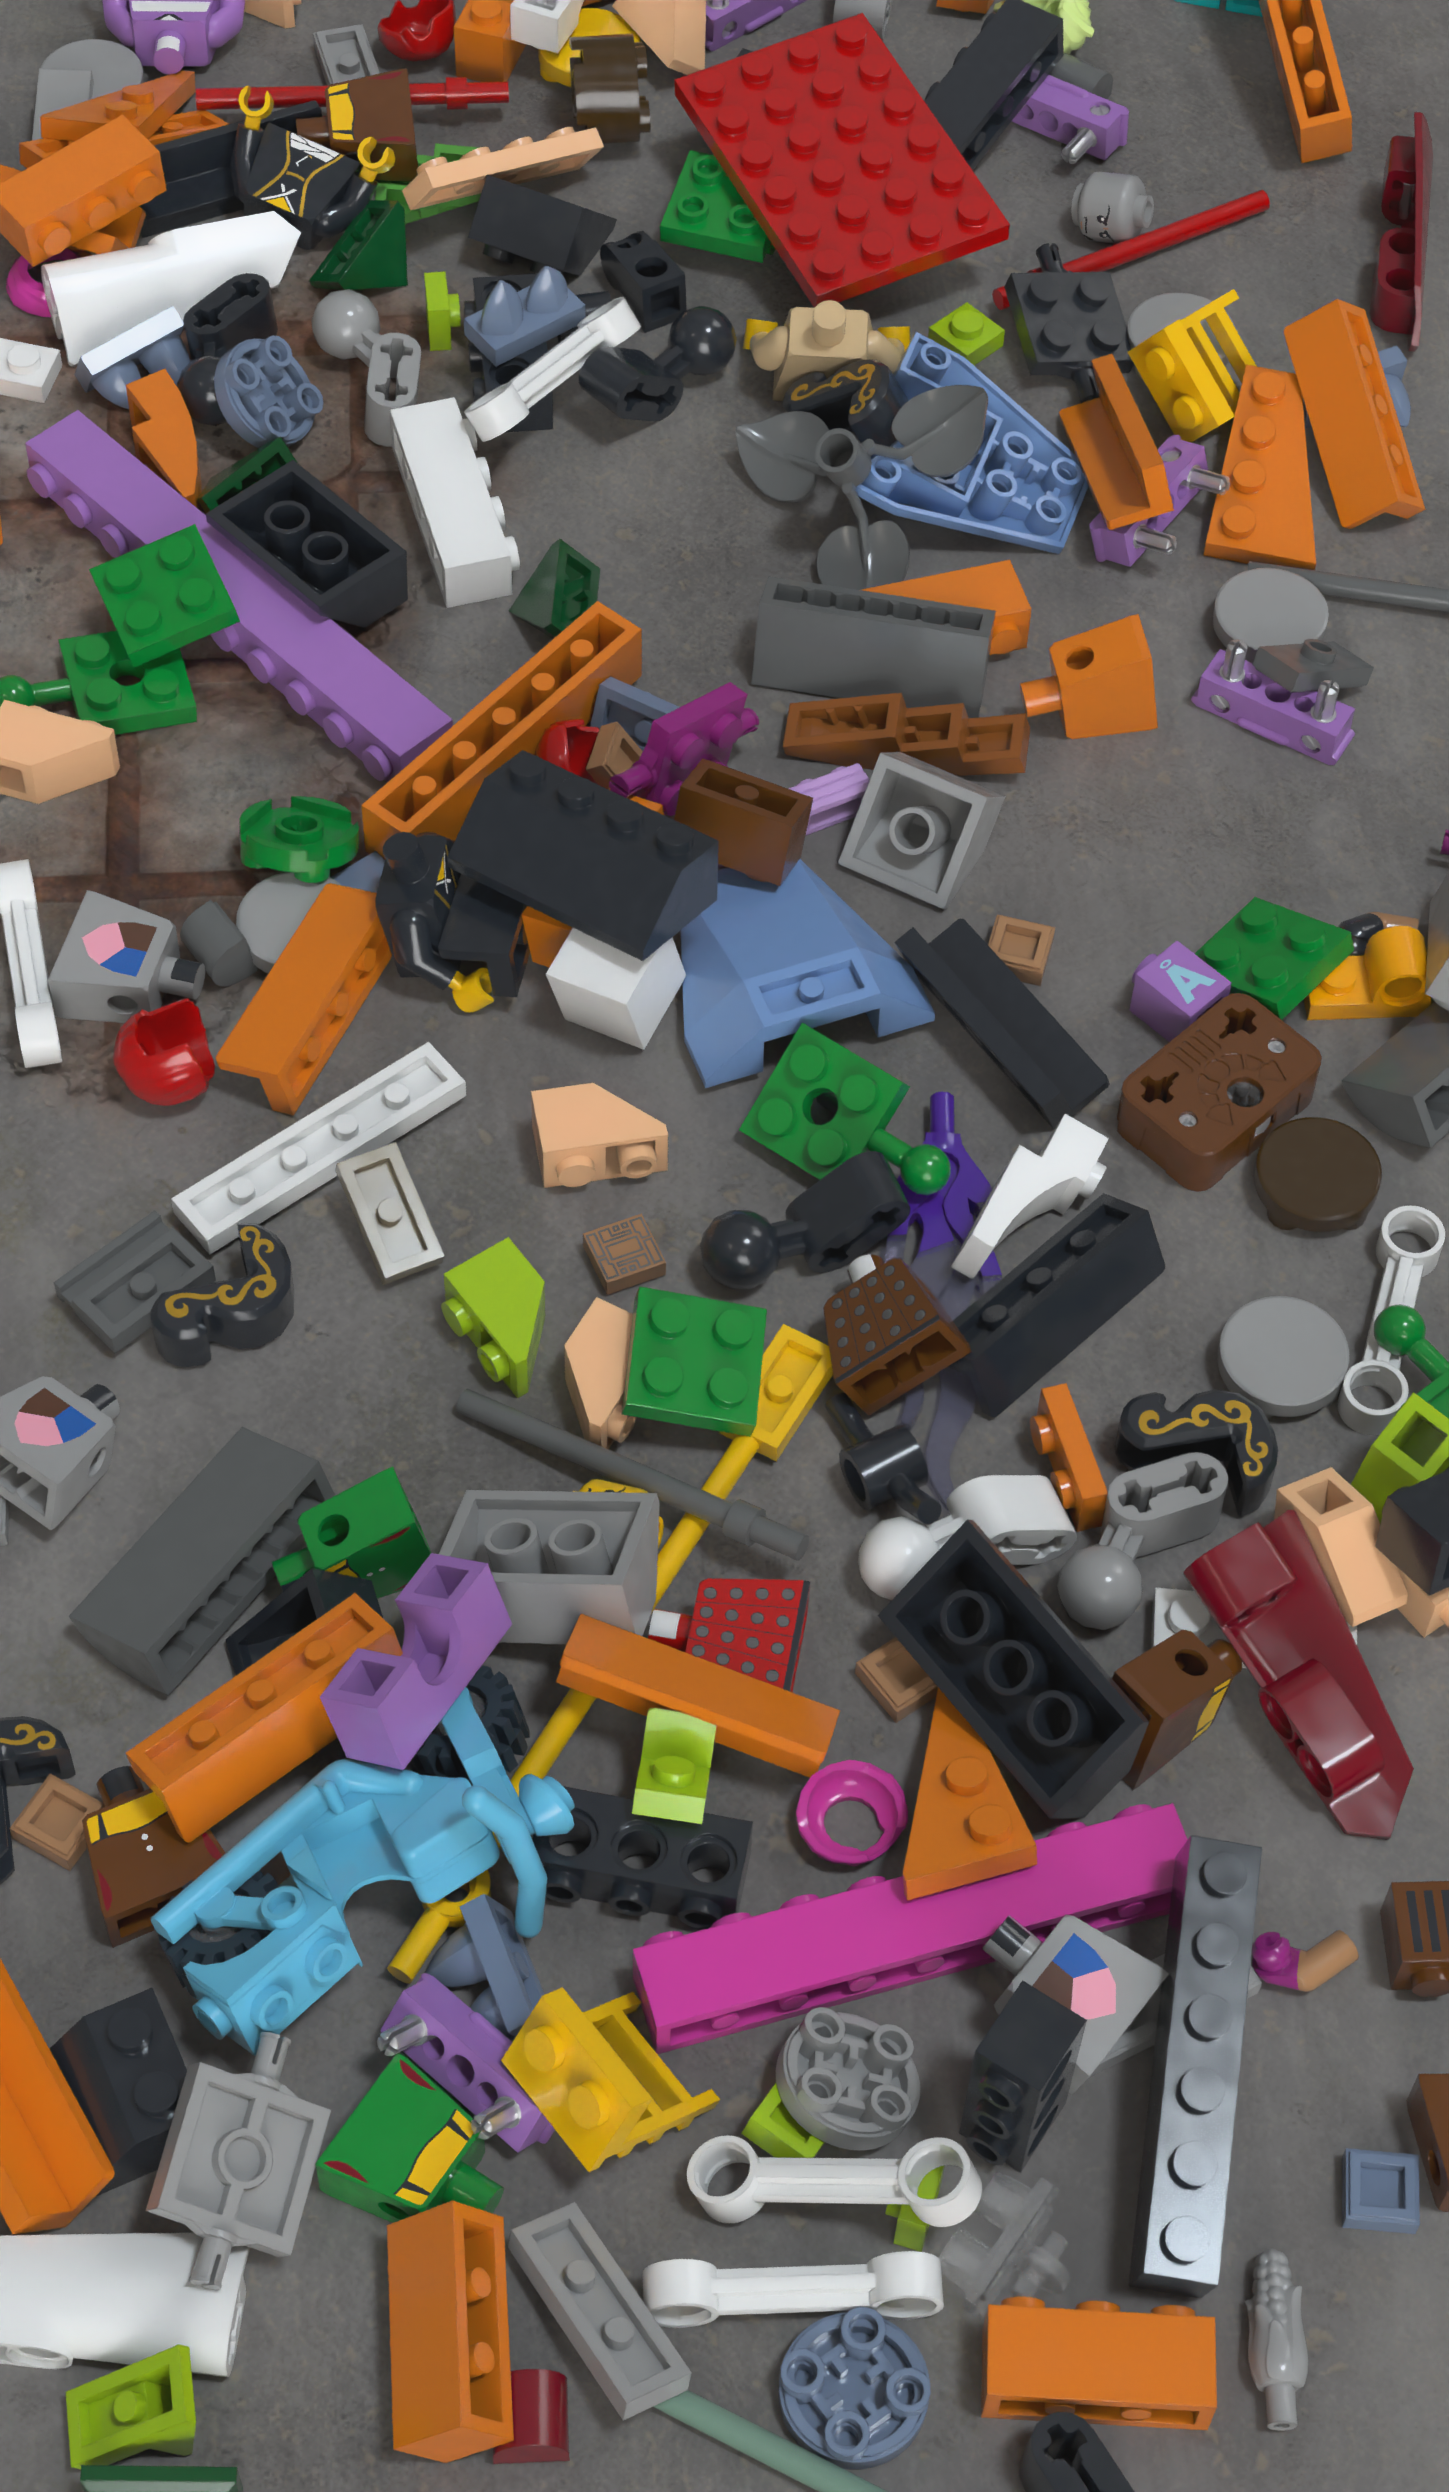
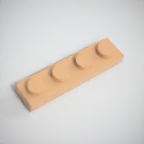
(516, 163)

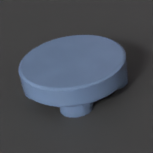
(266, 392)
(854, 2389)

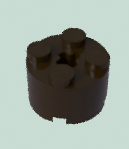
(607, 86)

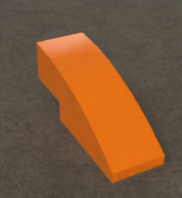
(165, 433)

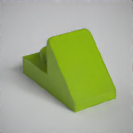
(674, 1766)
(134, 2410)

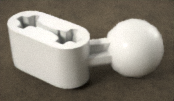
(1013, 1510)

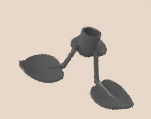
(790, 449)

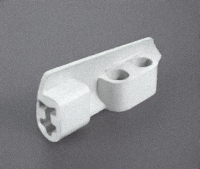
(117, 290)
(115, 2300)

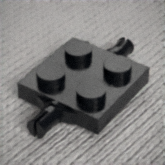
(1067, 321)

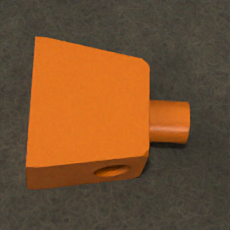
(1098, 682)

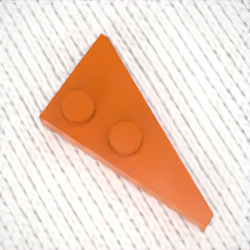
(143, 104)
(963, 1813)

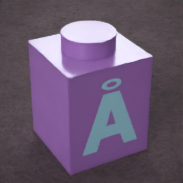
(1175, 990)

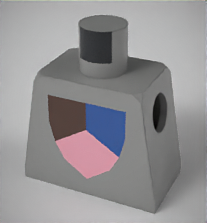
(119, 963)
(54, 1446)
(1083, 1973)

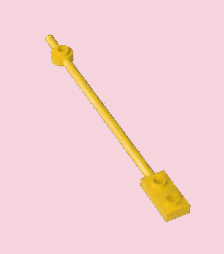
(791, 1381)

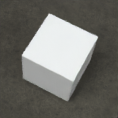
(613, 989)

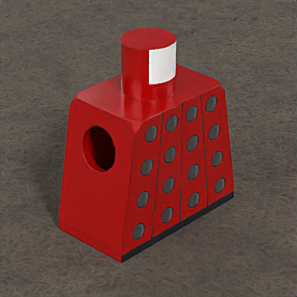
(742, 1626)

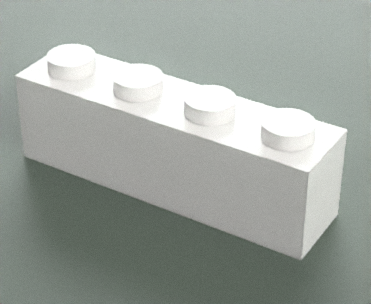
(453, 502)

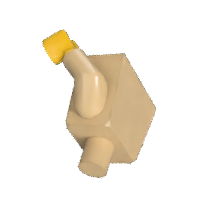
(821, 342)

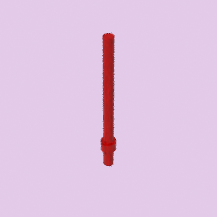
(455, 93)
(1159, 238)

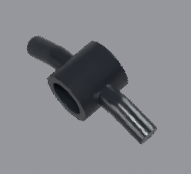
(882, 1464)

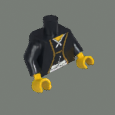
(299, 178)
(413, 910)

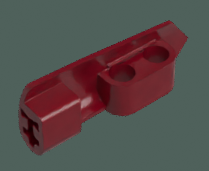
(1402, 251)
(1310, 1674)

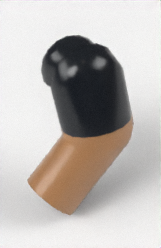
(1368, 924)

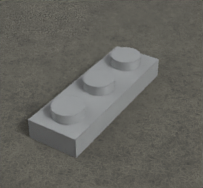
(599, 2311)

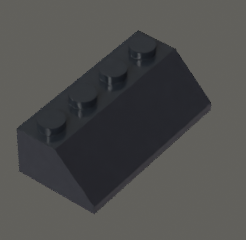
(586, 855)
(1017, 1675)

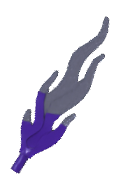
(944, 1225)

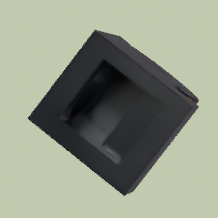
(646, 279)

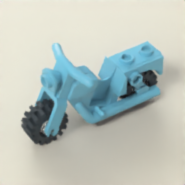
(272, 1950)

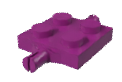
(679, 742)

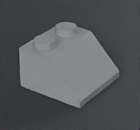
(920, 828)

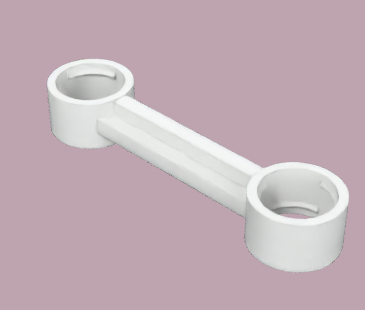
(510, 402)
(28, 966)
(1398, 1286)
(834, 2180)
(696, 2293)

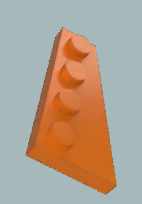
(1269, 496)

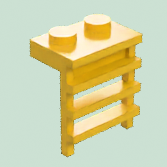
(1188, 373)
(589, 2088)

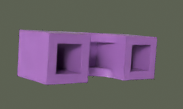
(392, 1703)

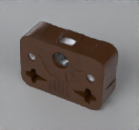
(1217, 1091)

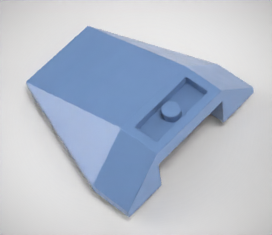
(1016, 488)
(780, 960)

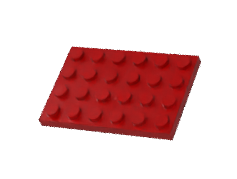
(841, 160)

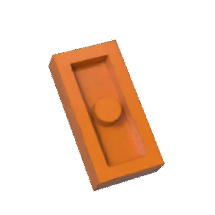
(1076, 1475)

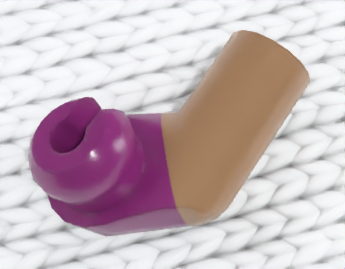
(1301, 1969)

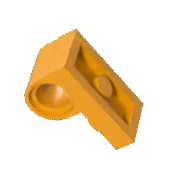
(1378, 984)

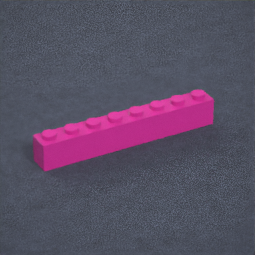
(877, 1941)

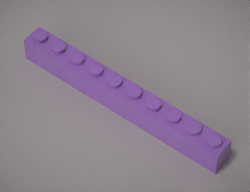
(278, 635)

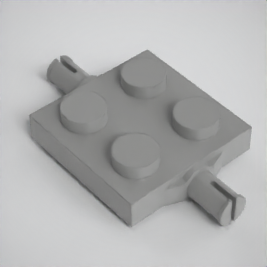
(239, 2160)

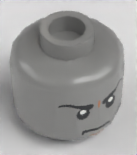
(1111, 207)

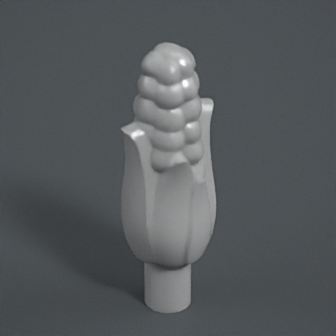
(1276, 2338)

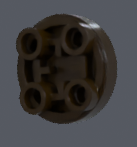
(1317, 1175)

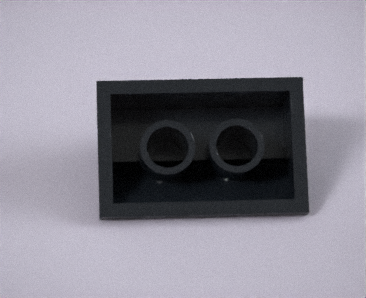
(316, 546)

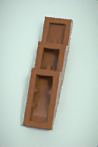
(941, 735)

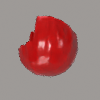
(165, 1054)

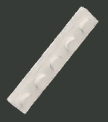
(308, 1150)

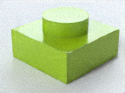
(441, 311)
(968, 333)
(778, 2132)
(910, 2229)

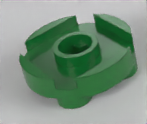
(298, 838)

